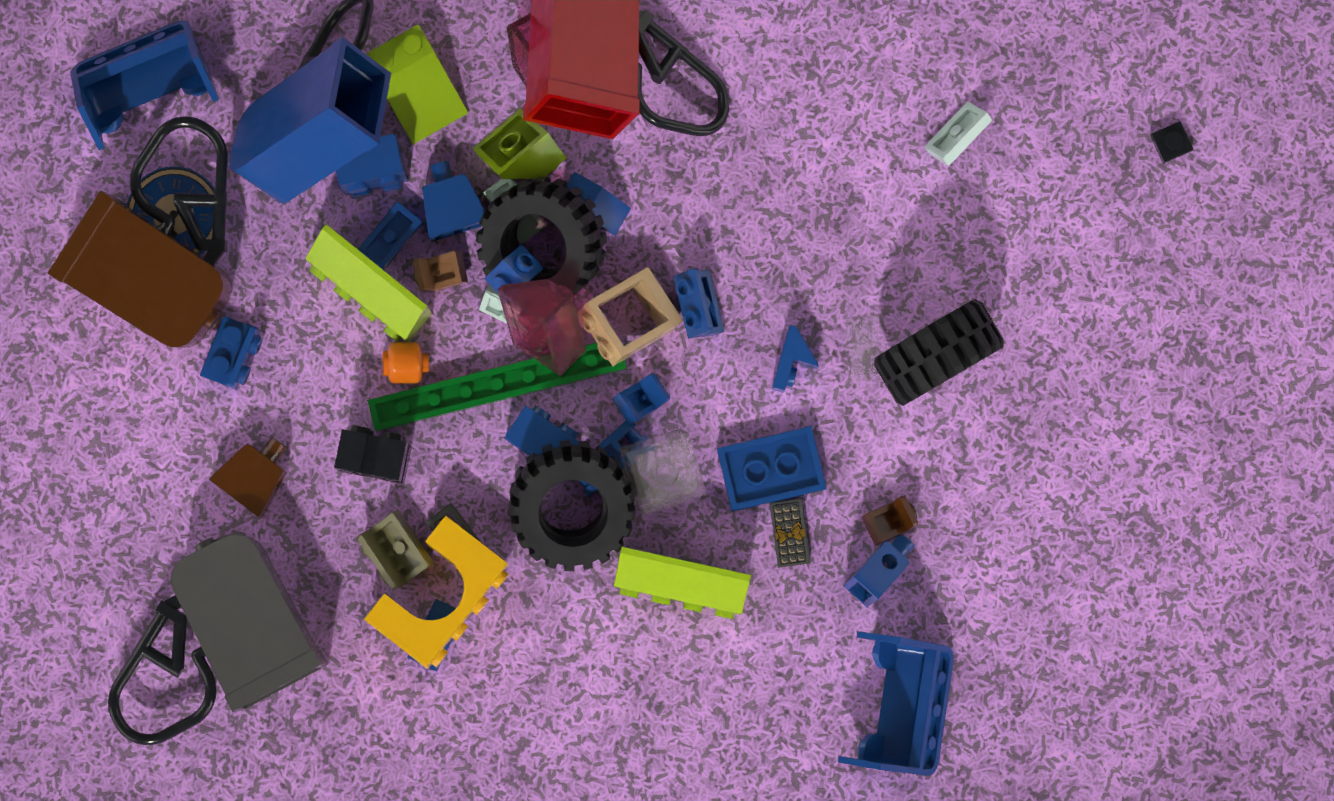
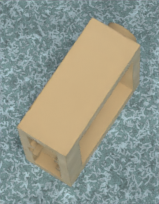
(654, 301)

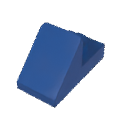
(794, 351)

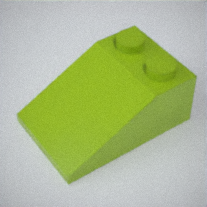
(418, 85)

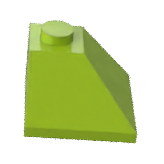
(520, 149)

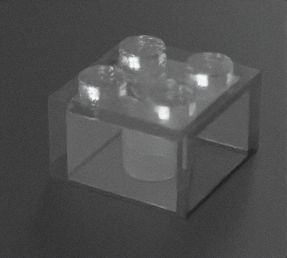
(662, 471)

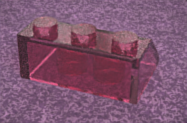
(543, 322)

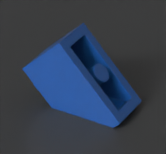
(607, 205)

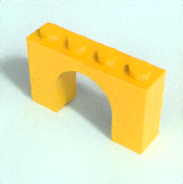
(427, 638)

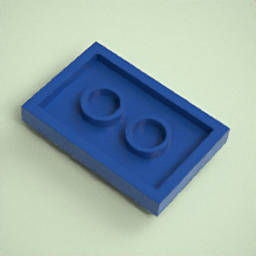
(771, 469)

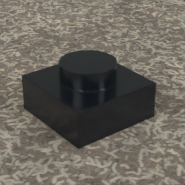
(1171, 142)

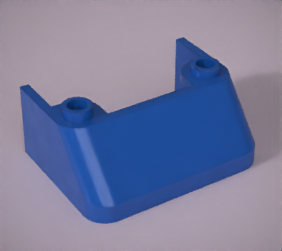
(138, 74)
(911, 706)

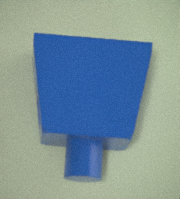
(450, 203)
(872, 577)

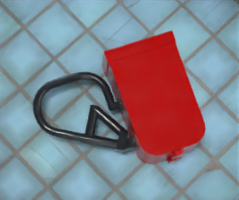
(589, 73)

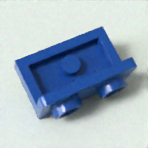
(698, 303)

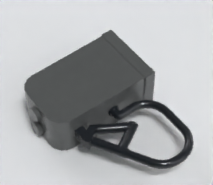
(243, 629)

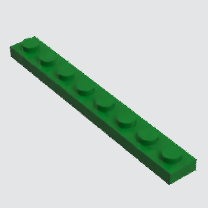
(483, 389)

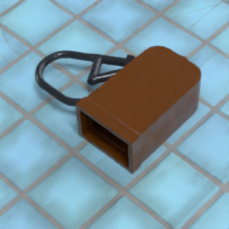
(141, 267)

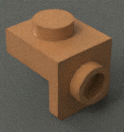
(440, 271)

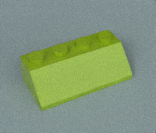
(367, 284)
(681, 581)

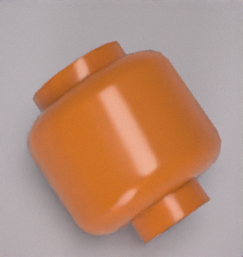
(404, 362)

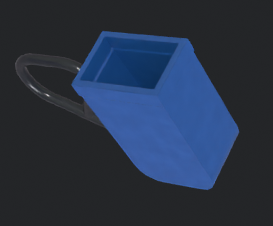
(314, 116)

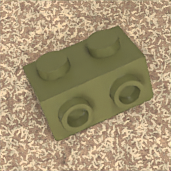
(395, 550)

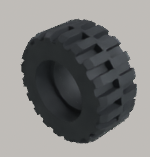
(565, 210)
(938, 352)
(579, 545)

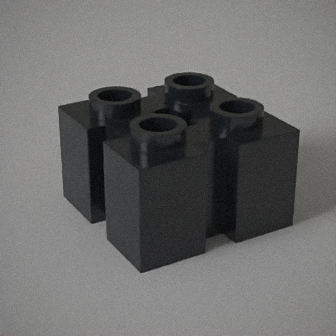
(372, 455)

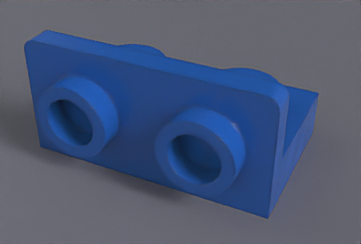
(231, 353)

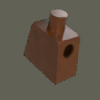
(252, 476)

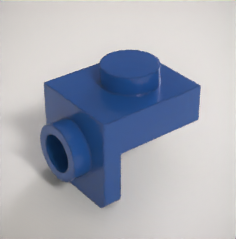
(515, 268)
(641, 398)

